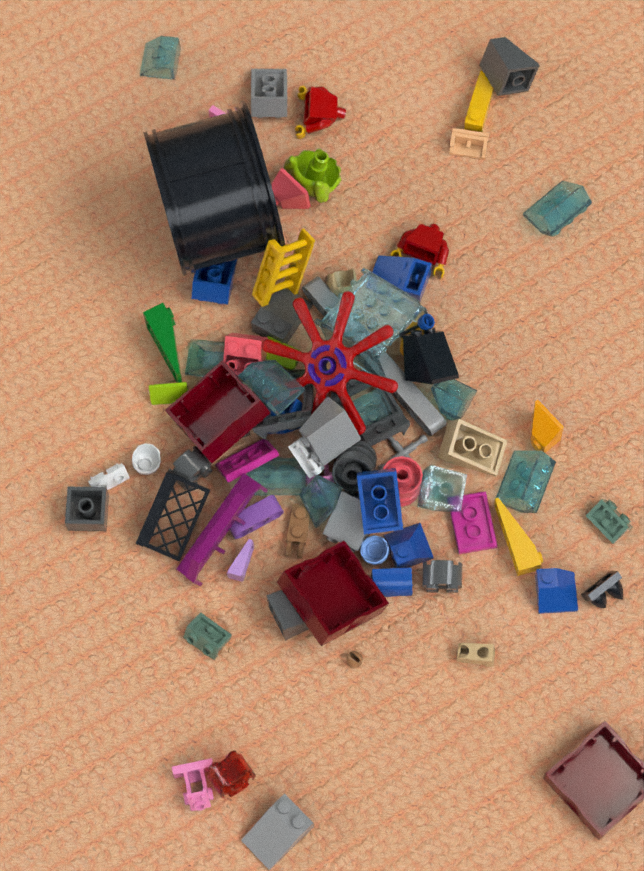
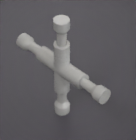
(404, 451)

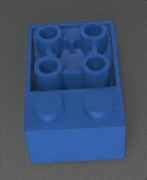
(405, 273)

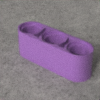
(257, 516)

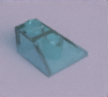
(203, 356)
(453, 398)

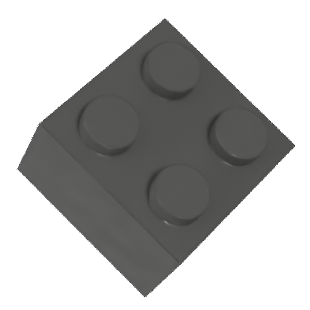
(87, 508)

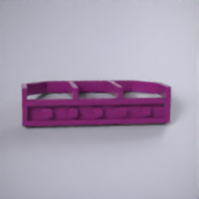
(218, 527)

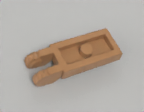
(298, 529)

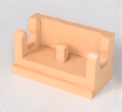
(468, 143)

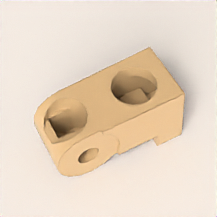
(476, 653)

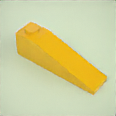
(479, 104)
(521, 548)

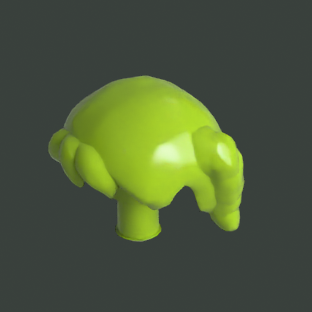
(315, 173)

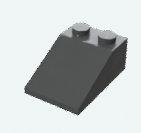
(278, 317)

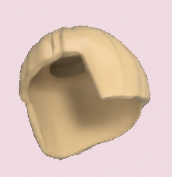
(340, 281)

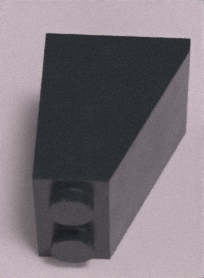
(428, 357)

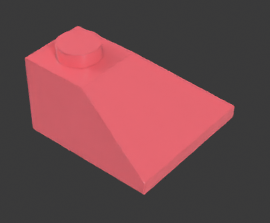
(289, 192)

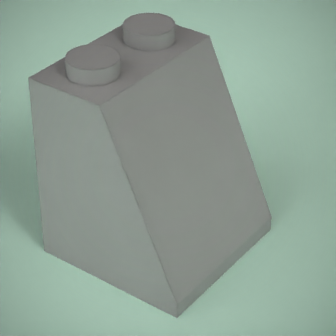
(328, 432)
(346, 522)

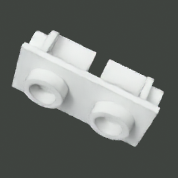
(303, 457)
(115, 476)

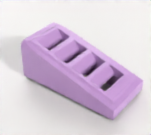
(239, 567)

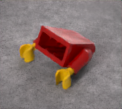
(319, 110)
(424, 244)

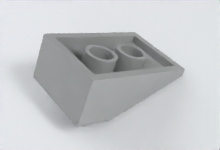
(269, 93)
(277, 831)

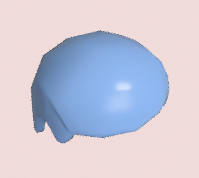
(374, 550)

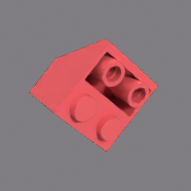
(243, 350)

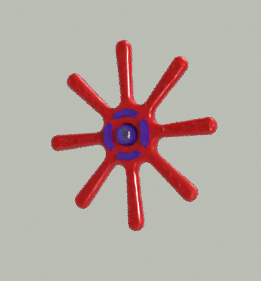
(338, 355)

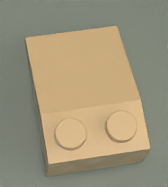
(472, 447)

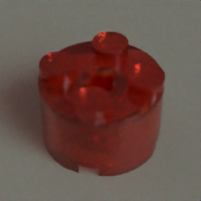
(230, 774)

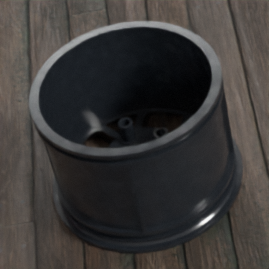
(215, 189)

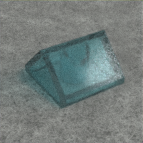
(320, 498)

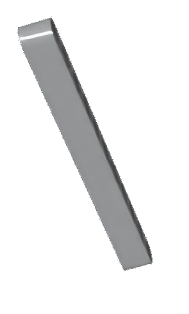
(407, 393)

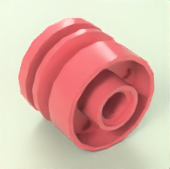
(409, 478)

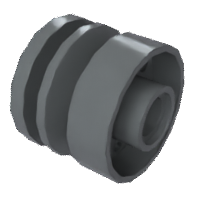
(356, 459)

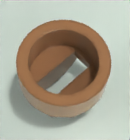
(351, 662)

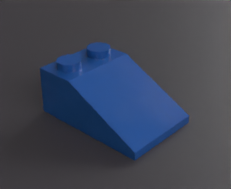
(214, 282)
(379, 501)

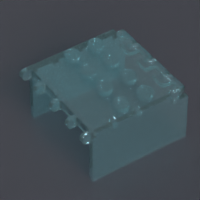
(374, 306)

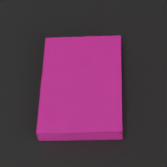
(246, 460)
(474, 524)

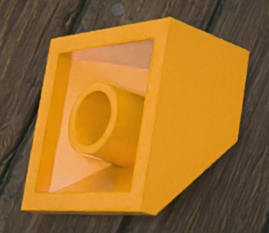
(545, 428)

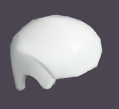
(146, 459)

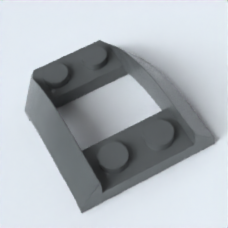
(289, 420)
(383, 428)

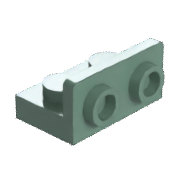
(609, 520)
(206, 636)

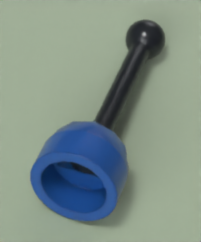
(424, 322)

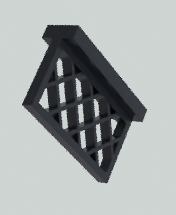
(156, 511)

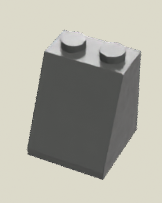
(508, 67)
(285, 615)

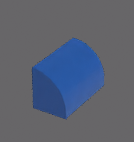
(393, 581)

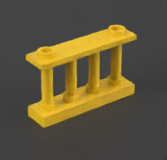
(274, 259)

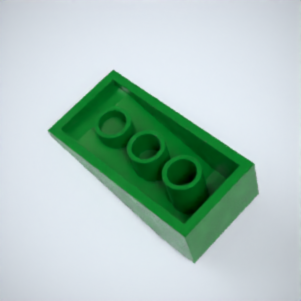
(160, 326)

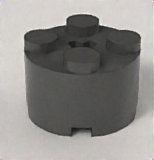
(192, 466)
(442, 575)

